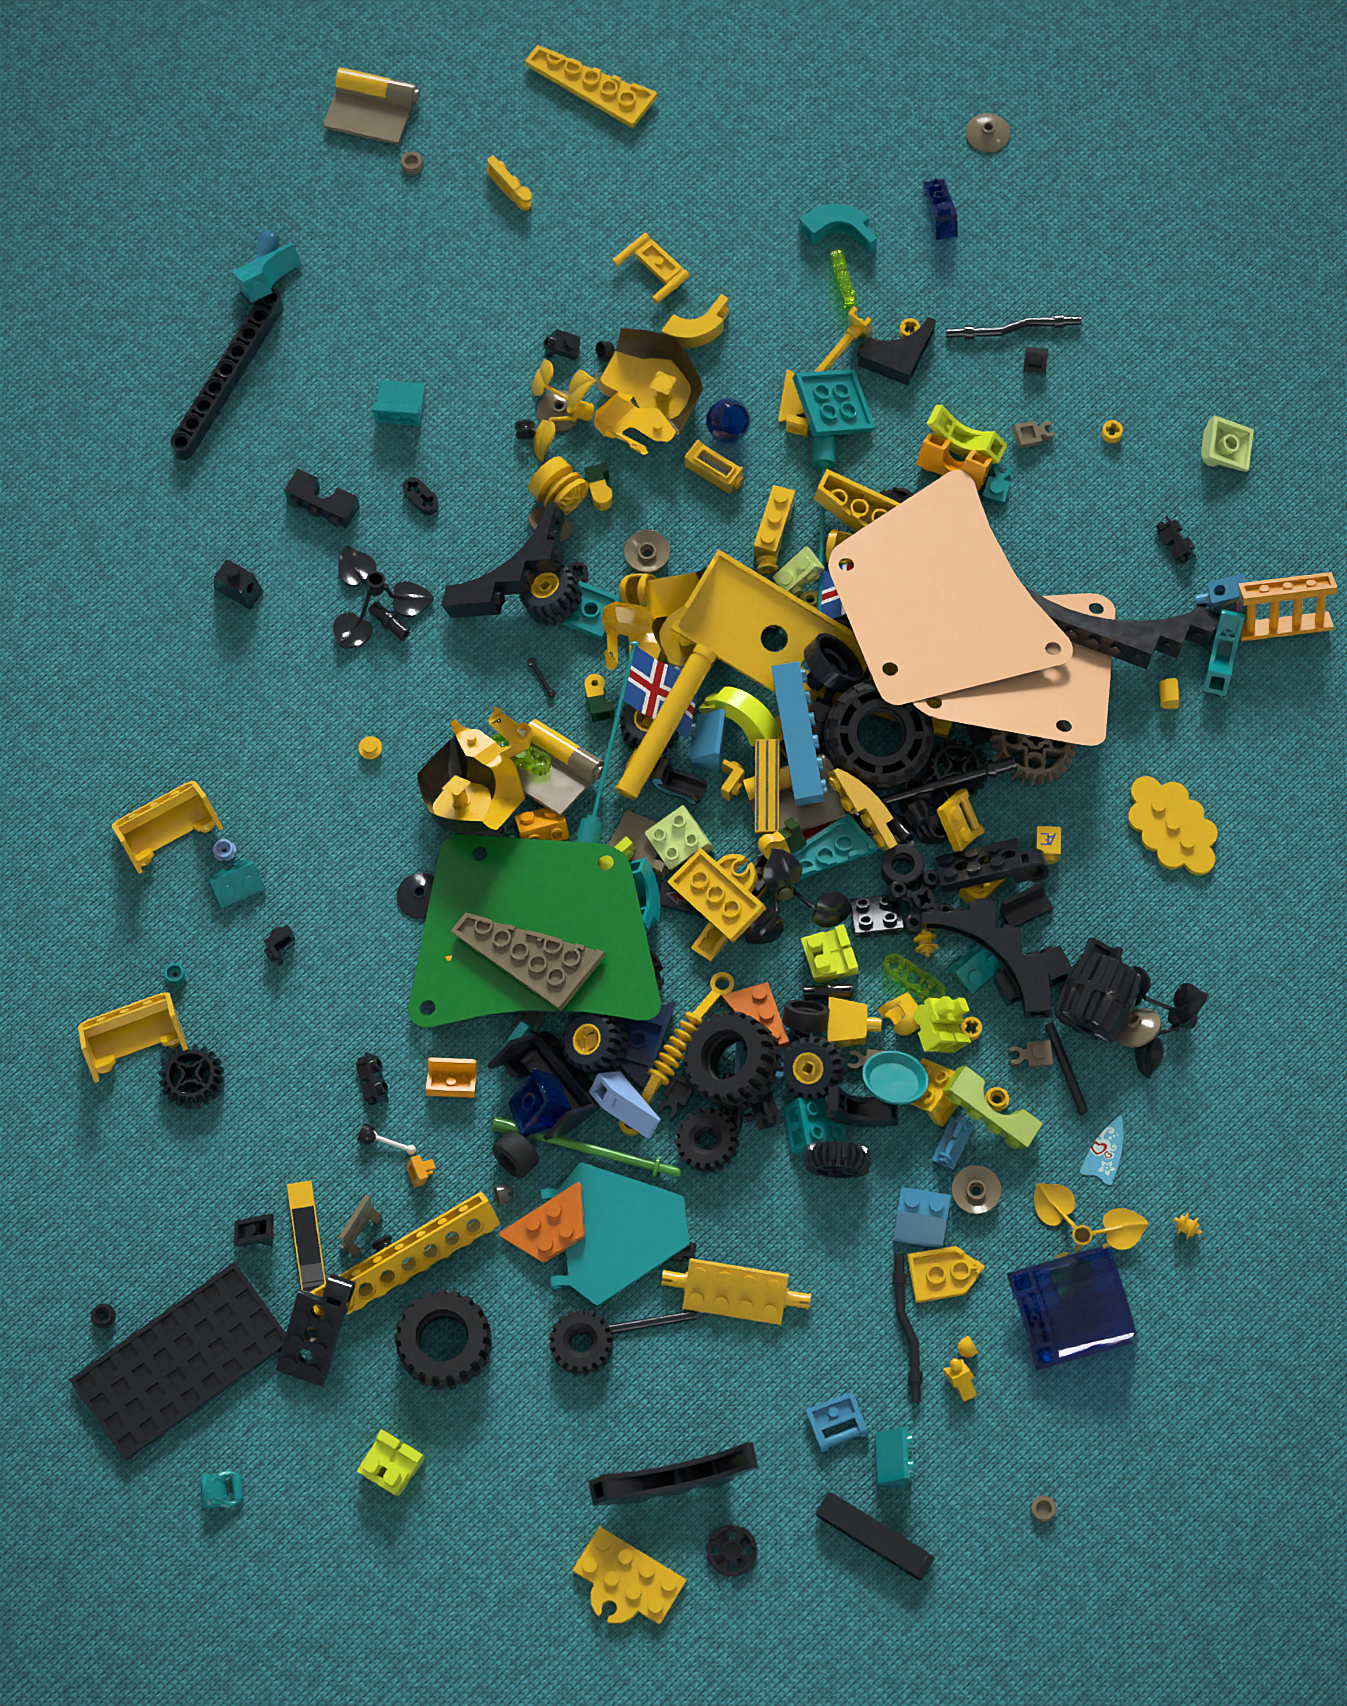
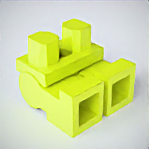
(830, 955)
(940, 1024)
(390, 1463)

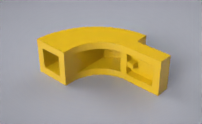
(699, 331)

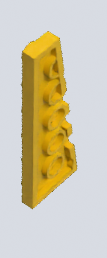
(610, 94)

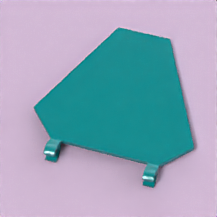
(627, 1232)

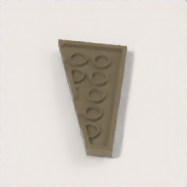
(534, 959)

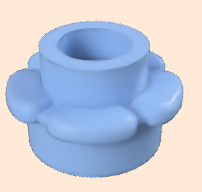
(224, 844)

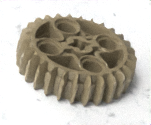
(1029, 752)

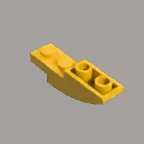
(860, 798)

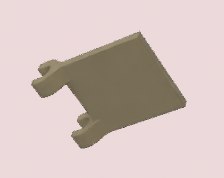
(634, 828)
(356, 1224)

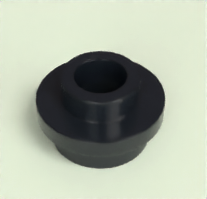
(98, 1310)

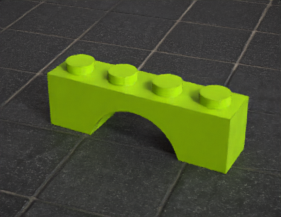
(967, 1090)

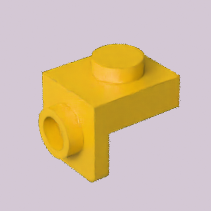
(733, 784)

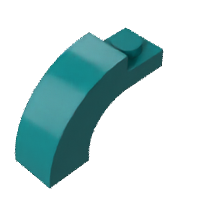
(647, 891)

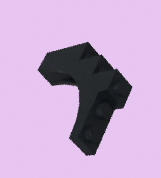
(487, 593)
(1004, 943)
(674, 1478)

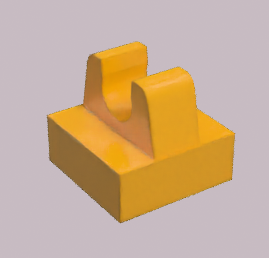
(419, 1170)

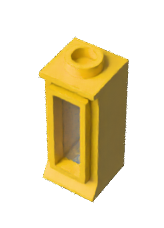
(714, 467)

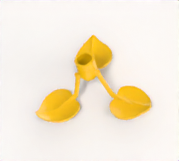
(576, 407)
(1122, 1225)

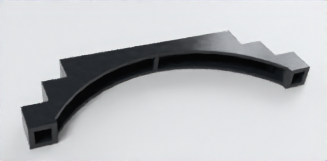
(1132, 640)

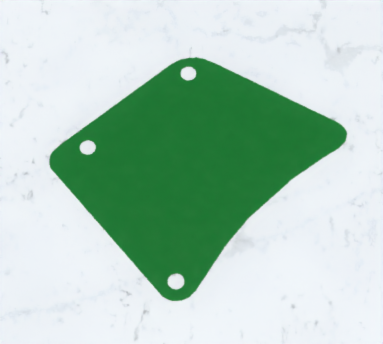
(539, 889)

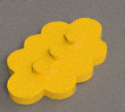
(1172, 825)

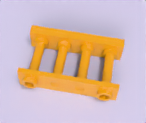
(1285, 589)

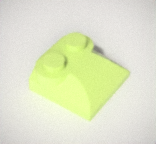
(1227, 444)

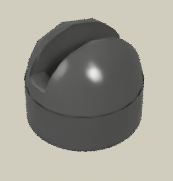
(501, 1193)

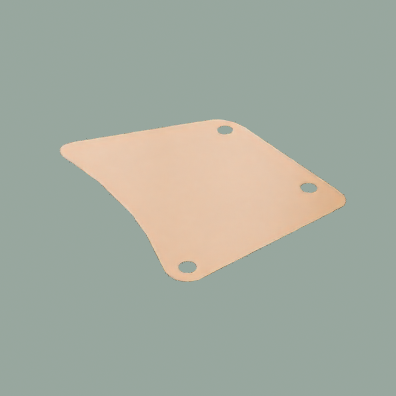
(940, 598)
(1041, 698)

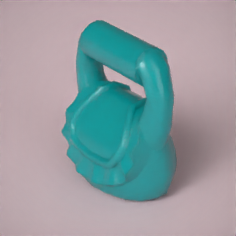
(214, 1490)

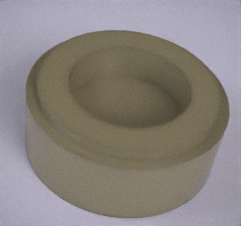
(411, 163)
(1043, 1509)

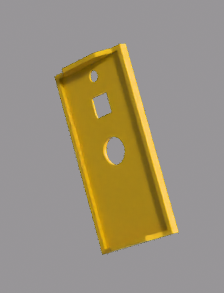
(734, 608)

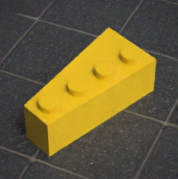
(850, 501)

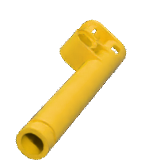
(665, 723)

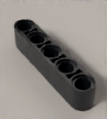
(874, 1536)

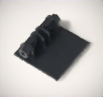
(876, 915)

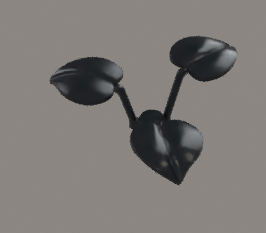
(359, 567)
(779, 874)
(1187, 1003)

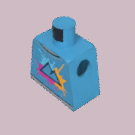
(1223, 595)

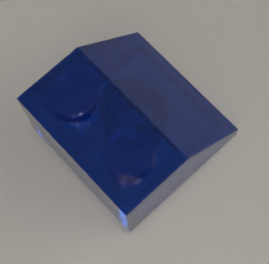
(538, 1103)

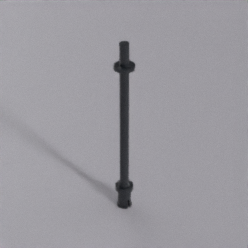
(990, 769)

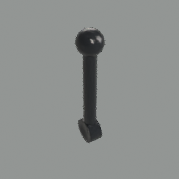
(531, 662)

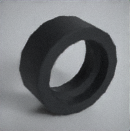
(805, 1016)

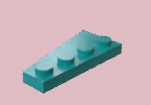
(834, 846)

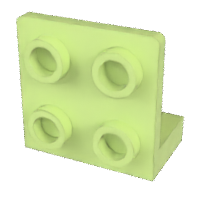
(678, 837)

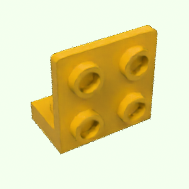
(934, 1100)

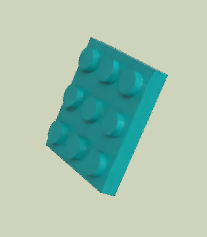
(833, 402)

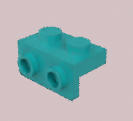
(236, 883)
(974, 967)

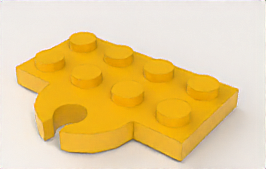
(720, 891)
(627, 1579)

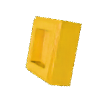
(797, 425)

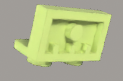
(799, 572)

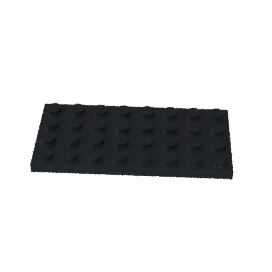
(179, 1361)

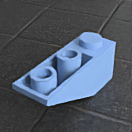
(622, 1100)

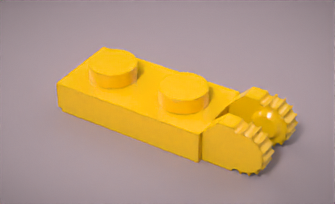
(509, 184)

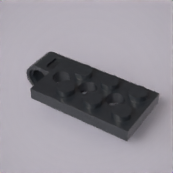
(1022, 866)
(335, 1302)

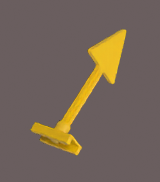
(790, 400)

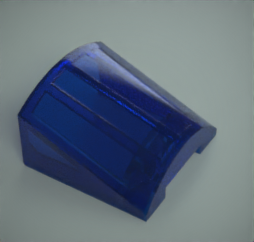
(1073, 1306)

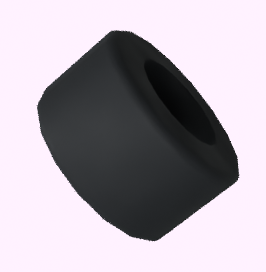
(907, 853)
(515, 1154)

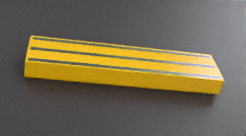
(767, 785)

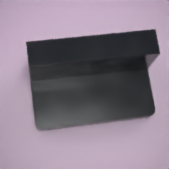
(1026, 906)

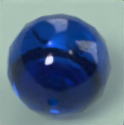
(728, 420)

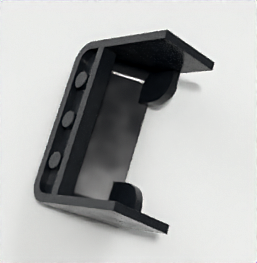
(545, 1053)

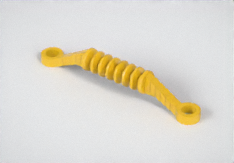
(657, 1076)

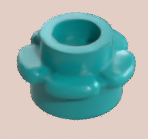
(175, 968)

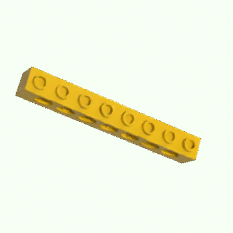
(413, 1246)

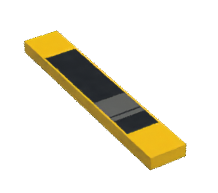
(306, 1237)

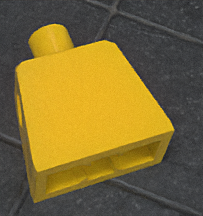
(849, 1023)

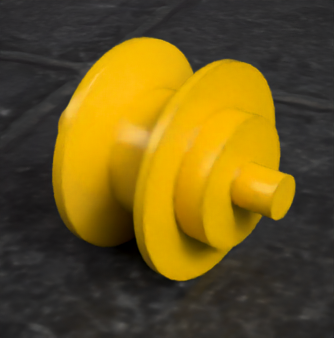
(925, 942)
(1187, 1226)

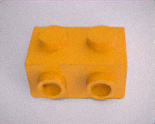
(542, 825)
(451, 1077)

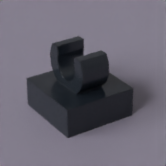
(1035, 359)

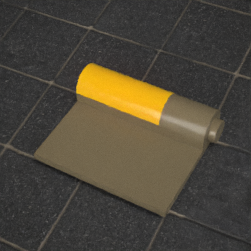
(370, 106)
(570, 773)
(806, 815)

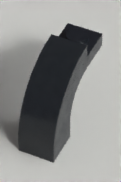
(859, 1110)

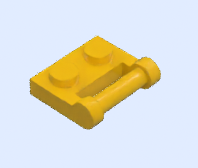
(955, 822)

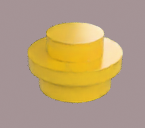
(370, 747)

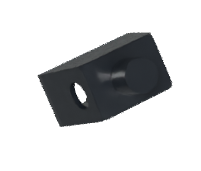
(234, 581)

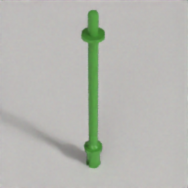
(504, 1125)

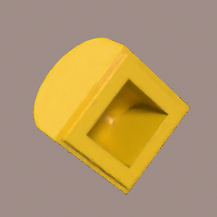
(1169, 693)

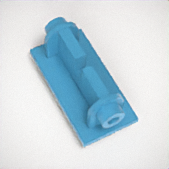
(952, 1142)

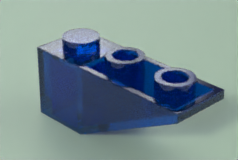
(941, 209)

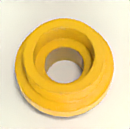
(1002, 1094)

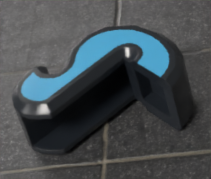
(677, 783)

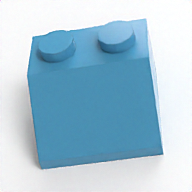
(708, 740)
(921, 1218)

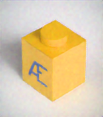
(1049, 841)

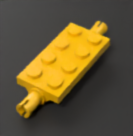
(735, 1291)

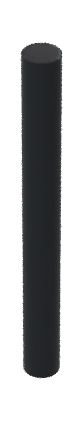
(1066, 1068)
(652, 1322)

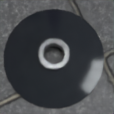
(408, 901)

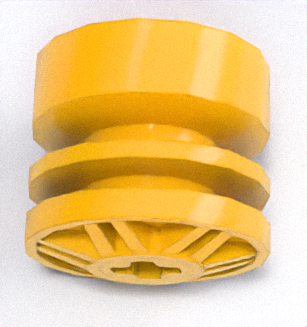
(558, 484)

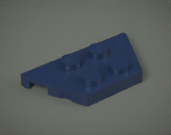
(644, 1042)

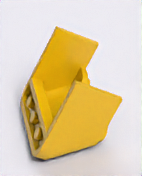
(164, 821)
(130, 1030)

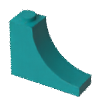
(259, 275)

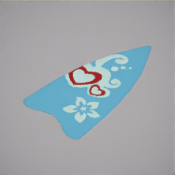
(1105, 1153)

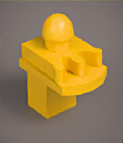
(960, 1377)

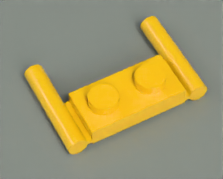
(657, 262)

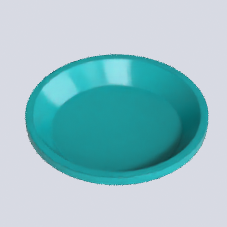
(895, 1077)

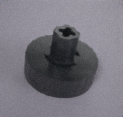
(831, 664)

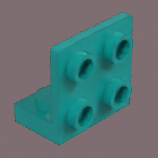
(399, 403)
(808, 1124)

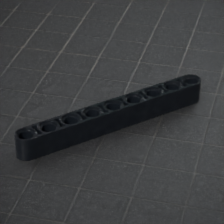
(226, 383)

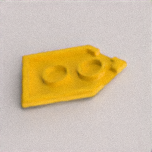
(942, 1273)

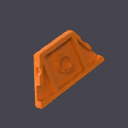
(551, 1226)

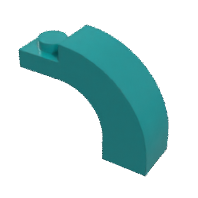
(841, 219)
(1223, 652)

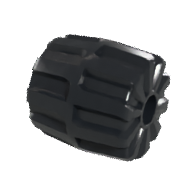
(1098, 996)

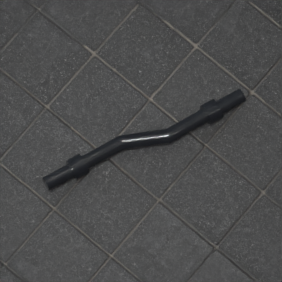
(1057, 321)
(915, 1377)

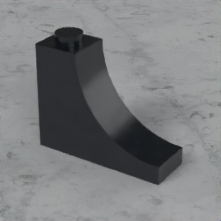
(897, 357)

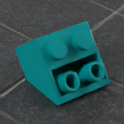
(892, 1458)

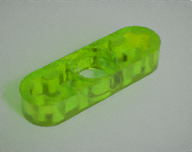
(843, 278)
(527, 762)
(912, 968)

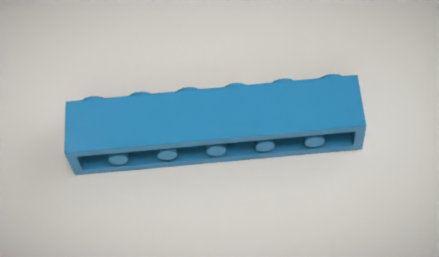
(797, 733)

